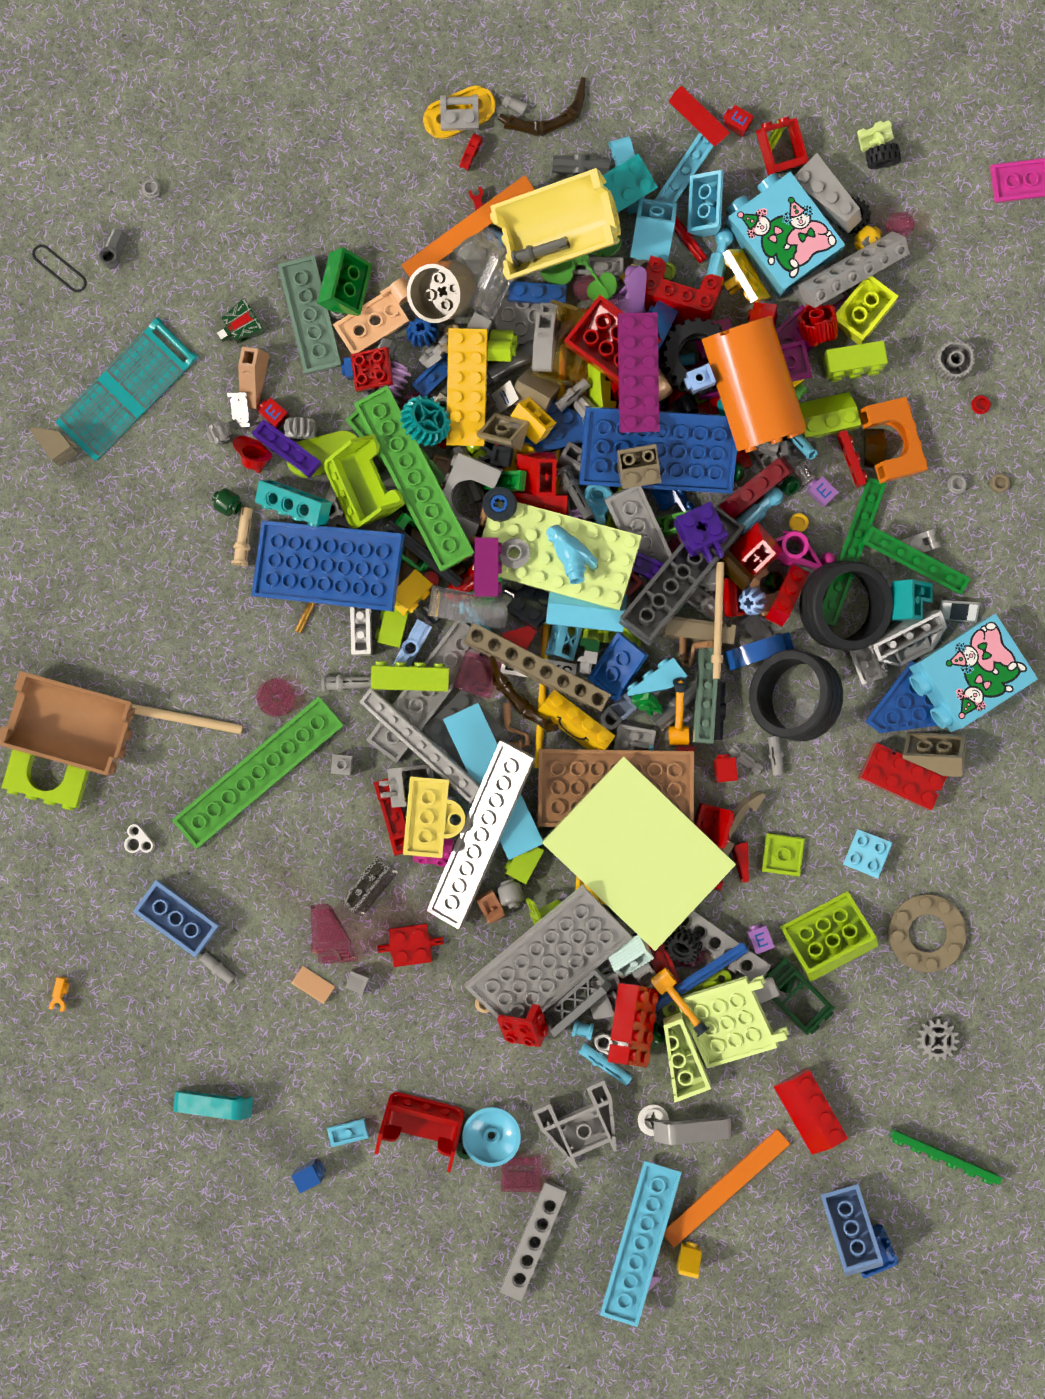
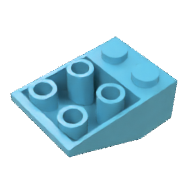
(659, 680)

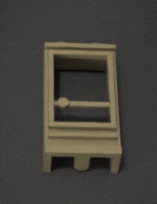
(697, 630)

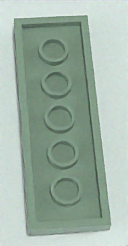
(309, 320)

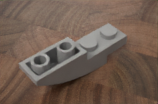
(545, 338)

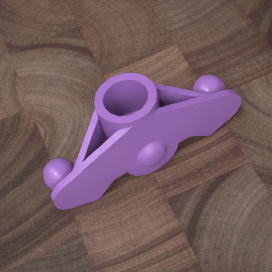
(632, 295)

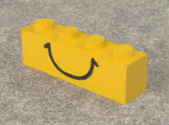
(576, 722)

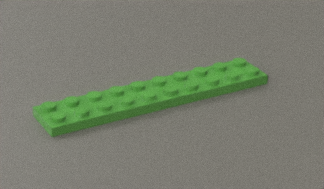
(415, 480)
(257, 772)

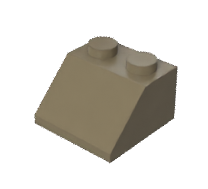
(57, 446)

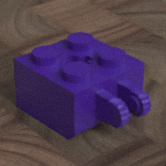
(696, 540)

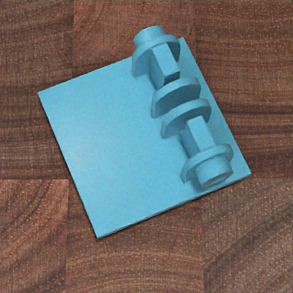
(867, 853)

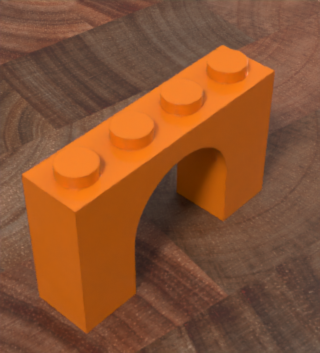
(897, 415)

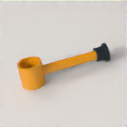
(678, 733)
(664, 983)

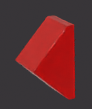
(522, 636)

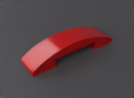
(393, 818)

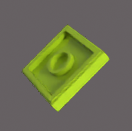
(783, 854)

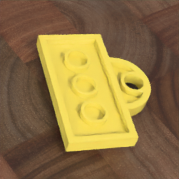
(429, 817)

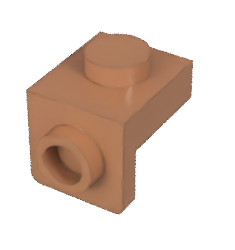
(490, 906)

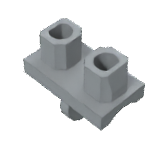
(703, 603)

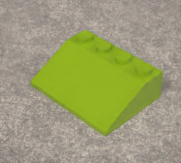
(829, 936)

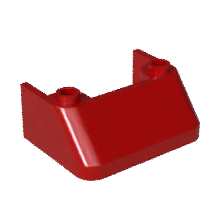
(422, 1119)

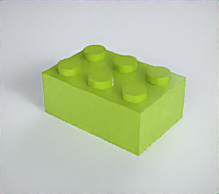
(854, 361)

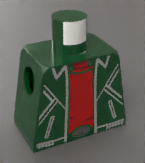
(240, 323)

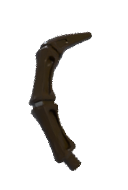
(546, 126)
(520, 704)

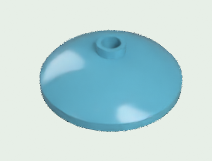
(484, 1149)

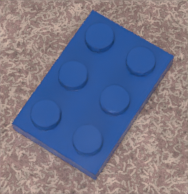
(618, 666)

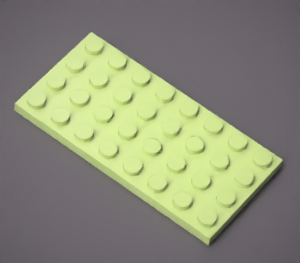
(612, 547)

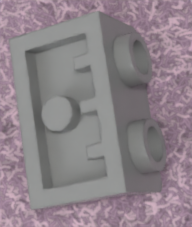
(868, 666)

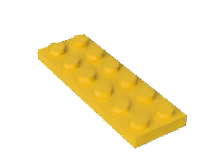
(466, 385)

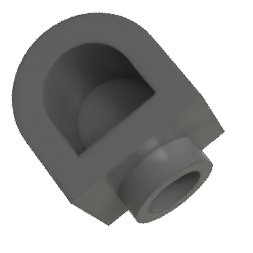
(609, 719)

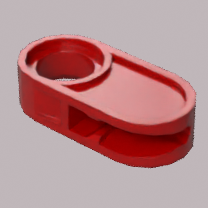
(471, 151)

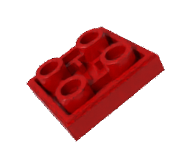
(371, 369)

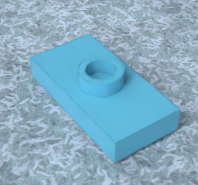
(348, 1132)

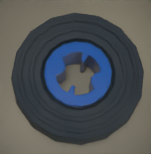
(504, 495)

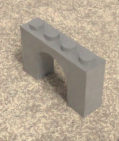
(469, 468)

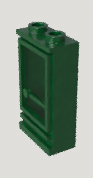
(782, 974)

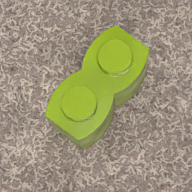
(502, 345)

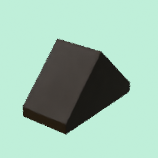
(874, 447)

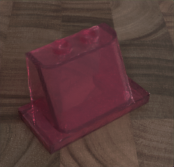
(329, 937)

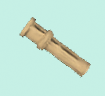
(242, 545)

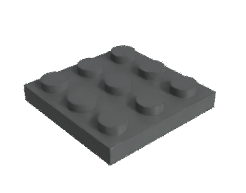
(438, 731)

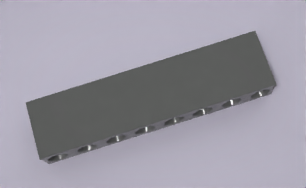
(674, 586)

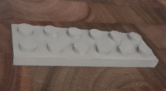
(634, 515)

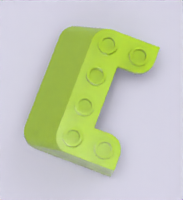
(359, 483)

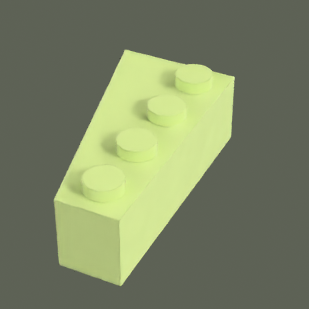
(685, 1064)

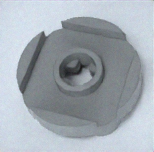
(434, 353)

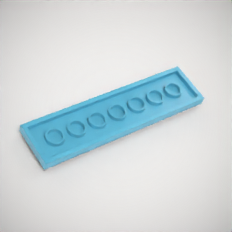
(640, 1243)

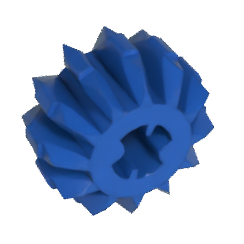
(422, 333)

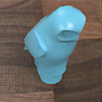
(571, 553)

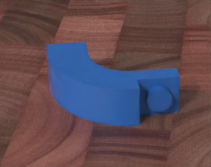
(758, 650)

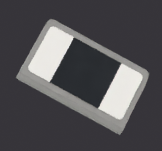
(959, 611)

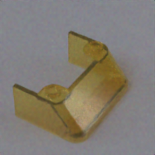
(567, 366)

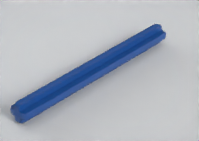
(703, 974)

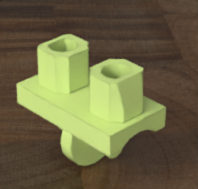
(877, 135)

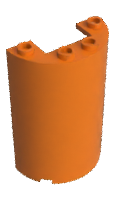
(754, 384)

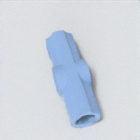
(417, 636)

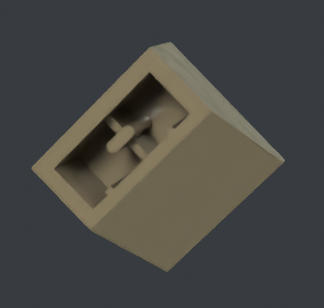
(638, 466)

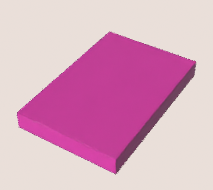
(1018, 180)

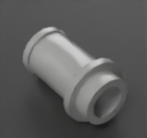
(514, 104)

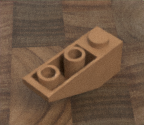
(252, 373)

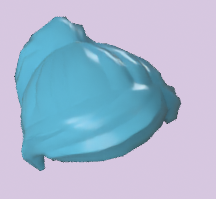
(595, 498)

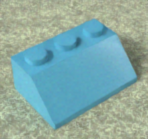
(705, 203)

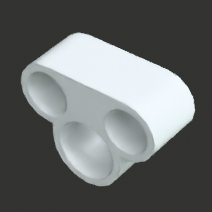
(142, 837)

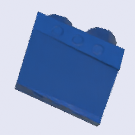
(887, 1253)

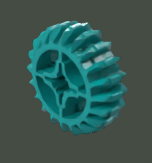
(425, 420)

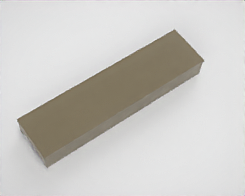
(536, 668)

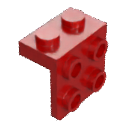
(715, 823)
(525, 1031)

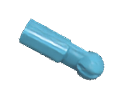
(717, 264)
(757, 511)

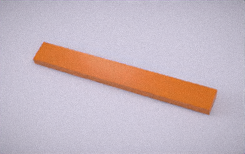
(466, 228)
(725, 1187)

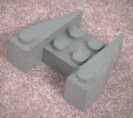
(583, 1128)

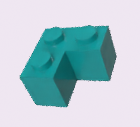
(909, 599)

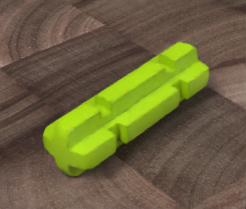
(775, 136)

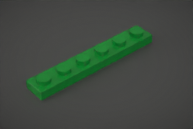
(916, 560)
(952, 1161)

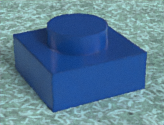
(347, 368)

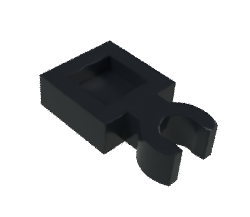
(499, 455)

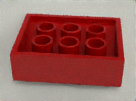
(597, 338)

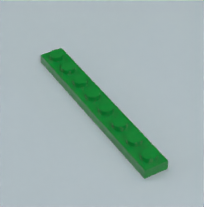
(852, 548)

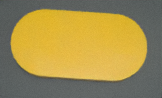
(433, 113)

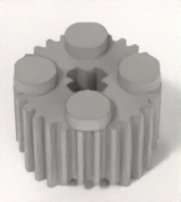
(954, 350)

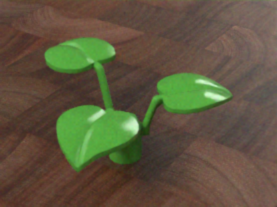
(604, 285)

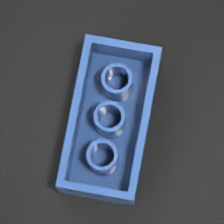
(177, 918)
(852, 1230)

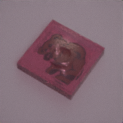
(475, 675)

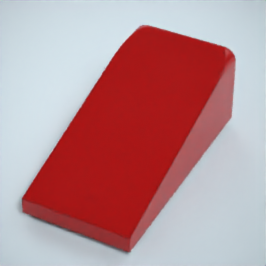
(740, 856)

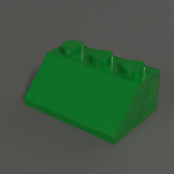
(344, 282)

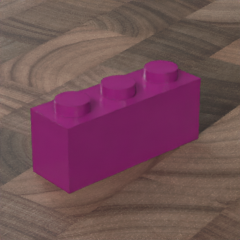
(487, 567)

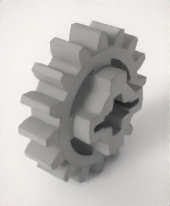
(931, 1045)

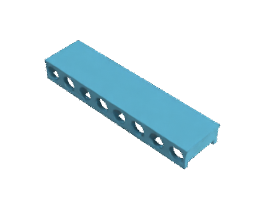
(476, 748)

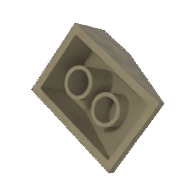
(937, 752)

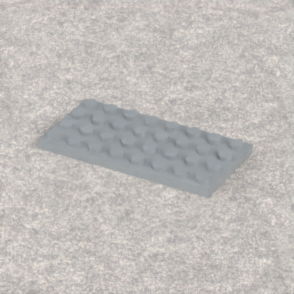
(549, 957)

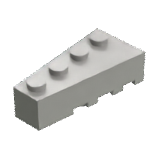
(828, 193)

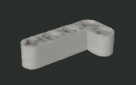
(692, 1131)

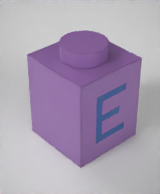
(821, 491)
(759, 938)

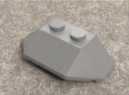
(910, 639)

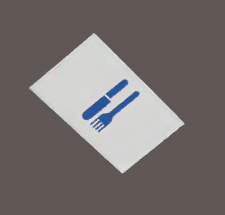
(505, 396)

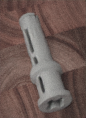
(340, 683)

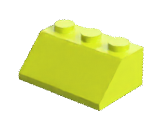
(865, 309)

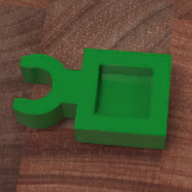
(647, 702)

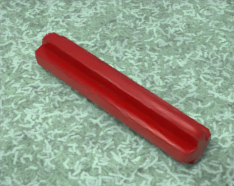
(689, 241)

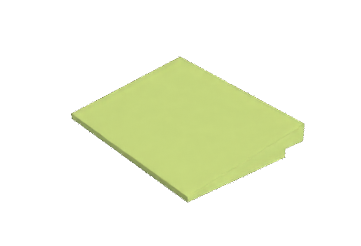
(638, 853)

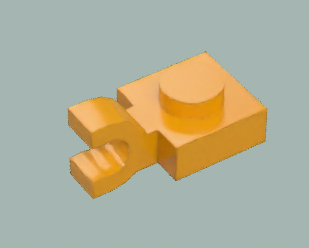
(61, 987)

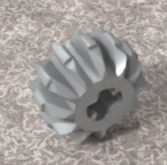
(300, 428)

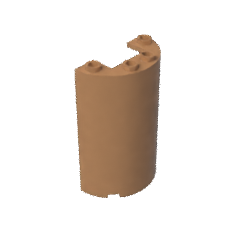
(68, 724)

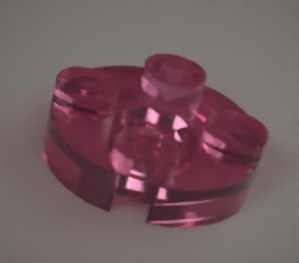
(266, 703)

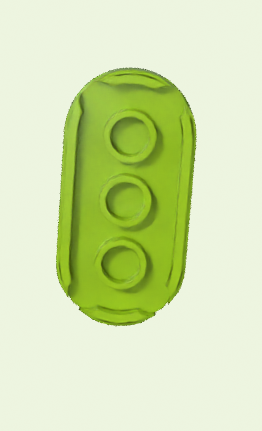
(321, 448)

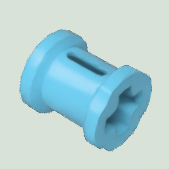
(582, 1029)

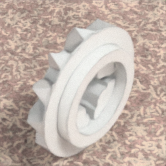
(646, 1113)

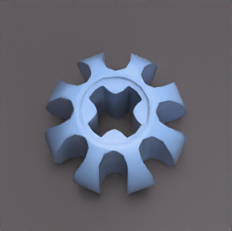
(752, 601)

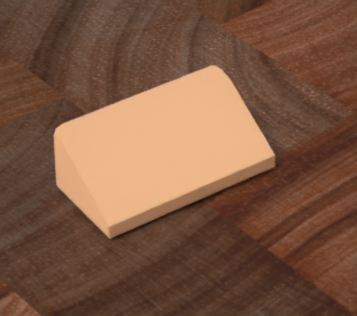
(313, 984)

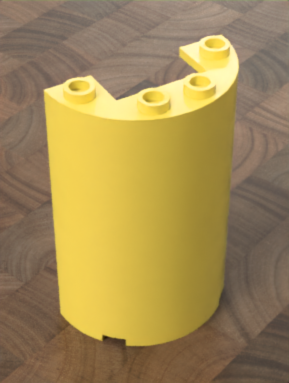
(569, 208)

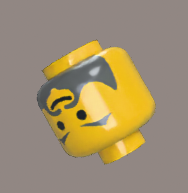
(866, 236)

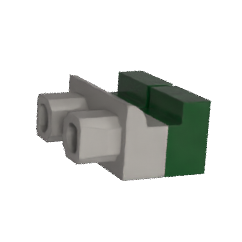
(590, 655)

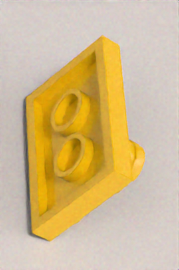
(744, 277)

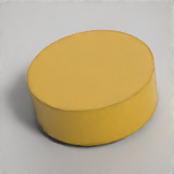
(798, 522)

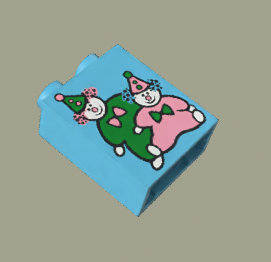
(783, 232)
(971, 674)

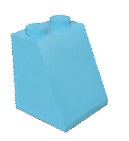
(653, 229)

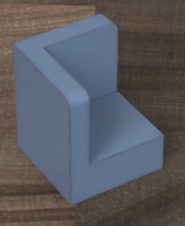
(624, 706)

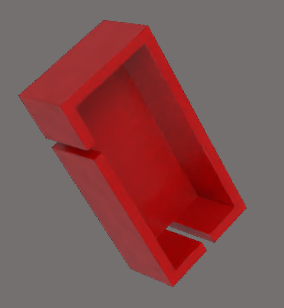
(901, 777)
(633, 1024)

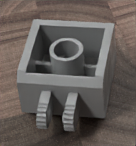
(399, 782)

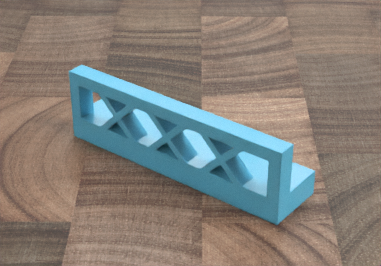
(557, 640)

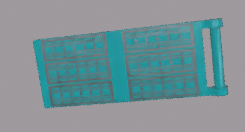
(125, 391)

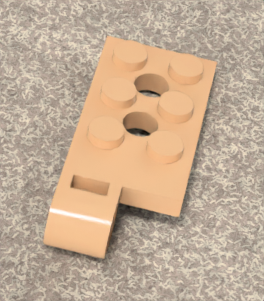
(384, 306)

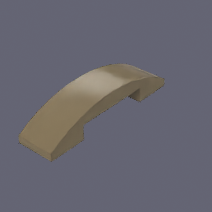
(750, 802)

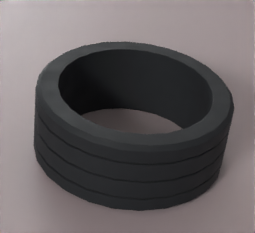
(879, 605)
(762, 694)

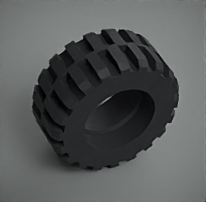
(672, 345)

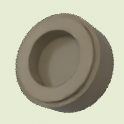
(999, 483)

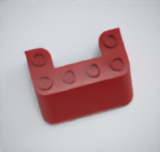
(686, 300)

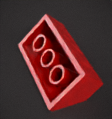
(810, 1112)

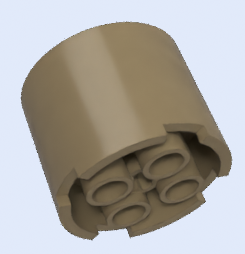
(428, 293)

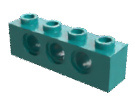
(269, 490)

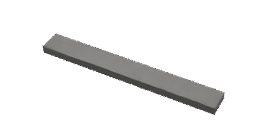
(421, 744)

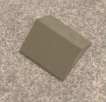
(536, 388)
(504, 431)

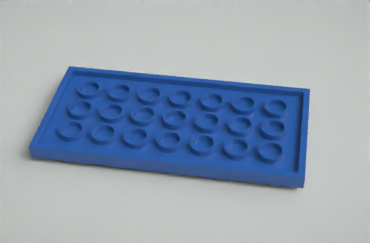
(692, 450)
(328, 565)

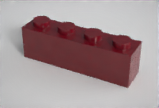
(757, 487)

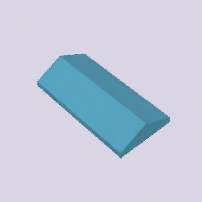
(582, 614)

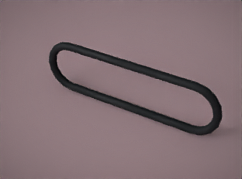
(74, 290)

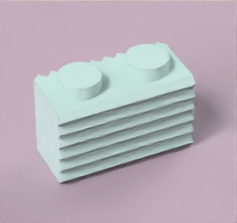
(631, 956)

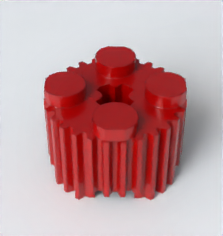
(818, 324)

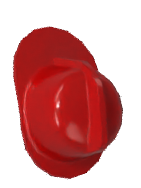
(252, 453)

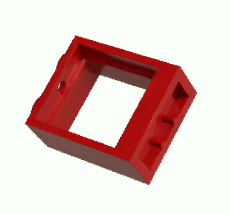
(796, 141)

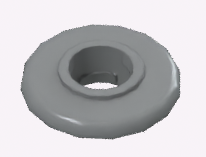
(521, 559)

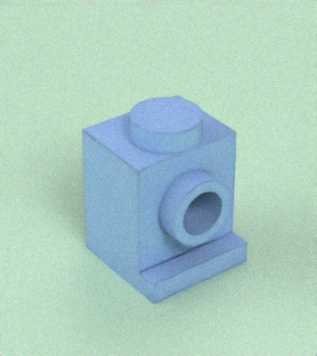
(696, 386)

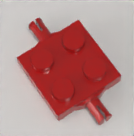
(410, 945)

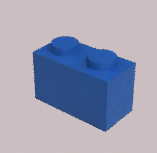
(308, 1175)

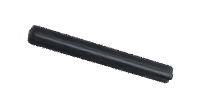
(423, 554)

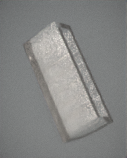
(466, 608)

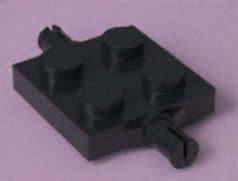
(528, 605)

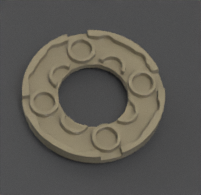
(899, 933)

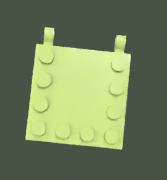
(734, 1020)

